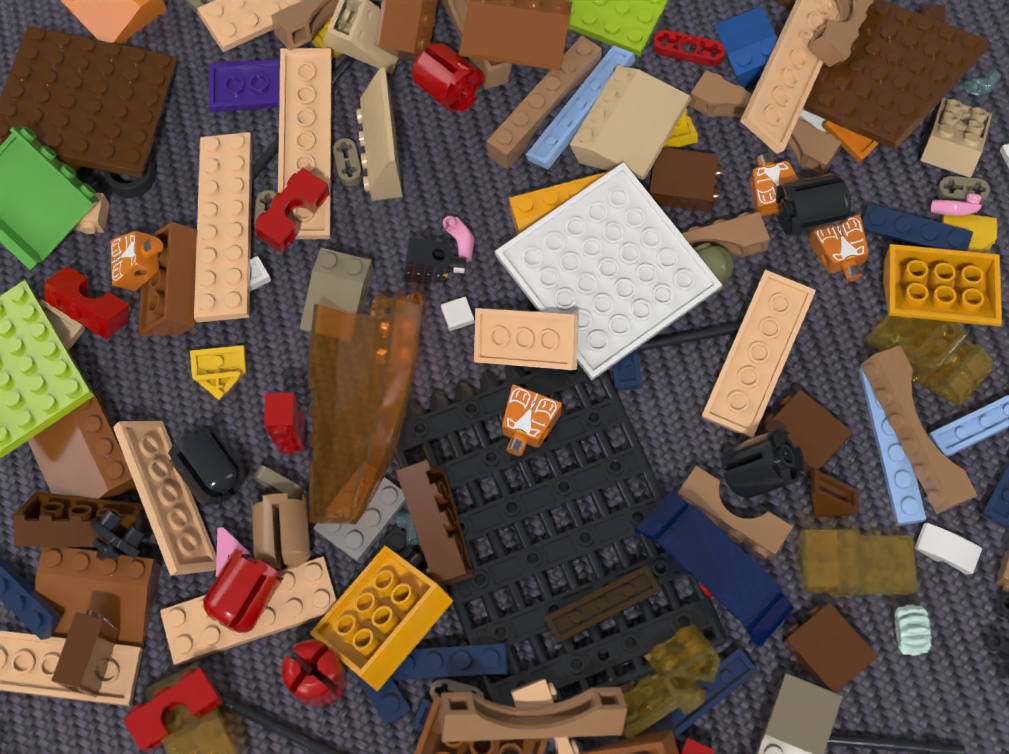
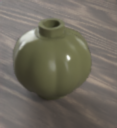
(718, 261)

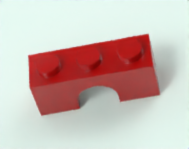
(302, 191)
(69, 294)
(285, 422)
(149, 721)

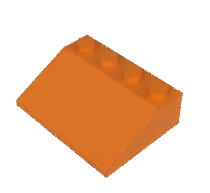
(114, 19)

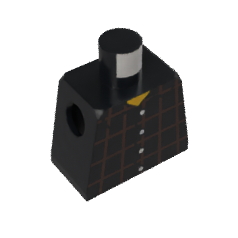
(430, 262)

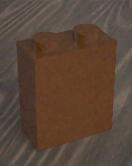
(685, 179)
(810, 428)
(828, 648)
(86, 653)

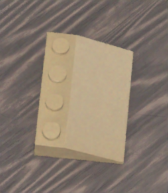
(629, 122)
(379, 140)

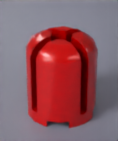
(447, 77)
(241, 592)
(298, 676)

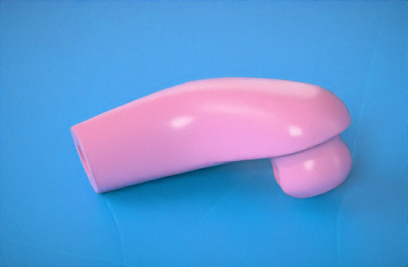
(957, 208)
(462, 234)

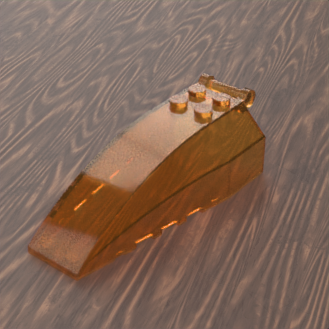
(359, 401)

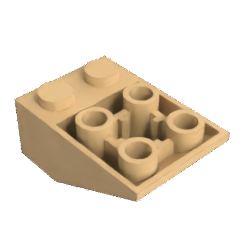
(355, 31)
(957, 137)

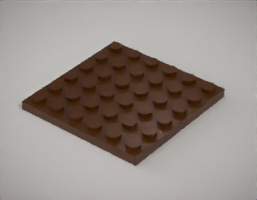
(894, 73)
(87, 99)

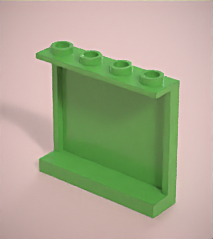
(37, 198)

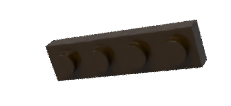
(602, 605)

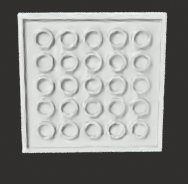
(613, 264)

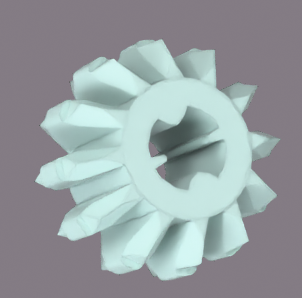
(912, 630)

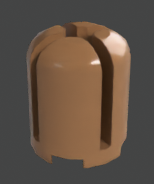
(281, 531)

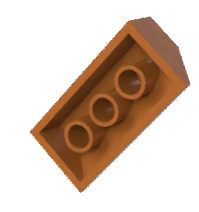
(405, 27)
(170, 293)

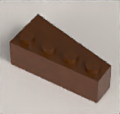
(65, 520)
(436, 522)

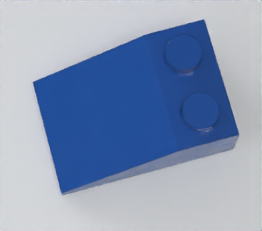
(747, 44)

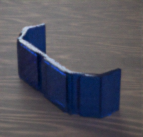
(718, 565)

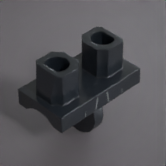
(106, 528)

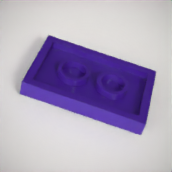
(244, 85)

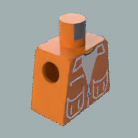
(765, 181)
(841, 248)
(134, 259)
(528, 419)

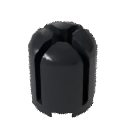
(813, 204)
(762, 464)
(207, 466)

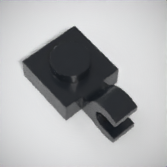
(397, 542)

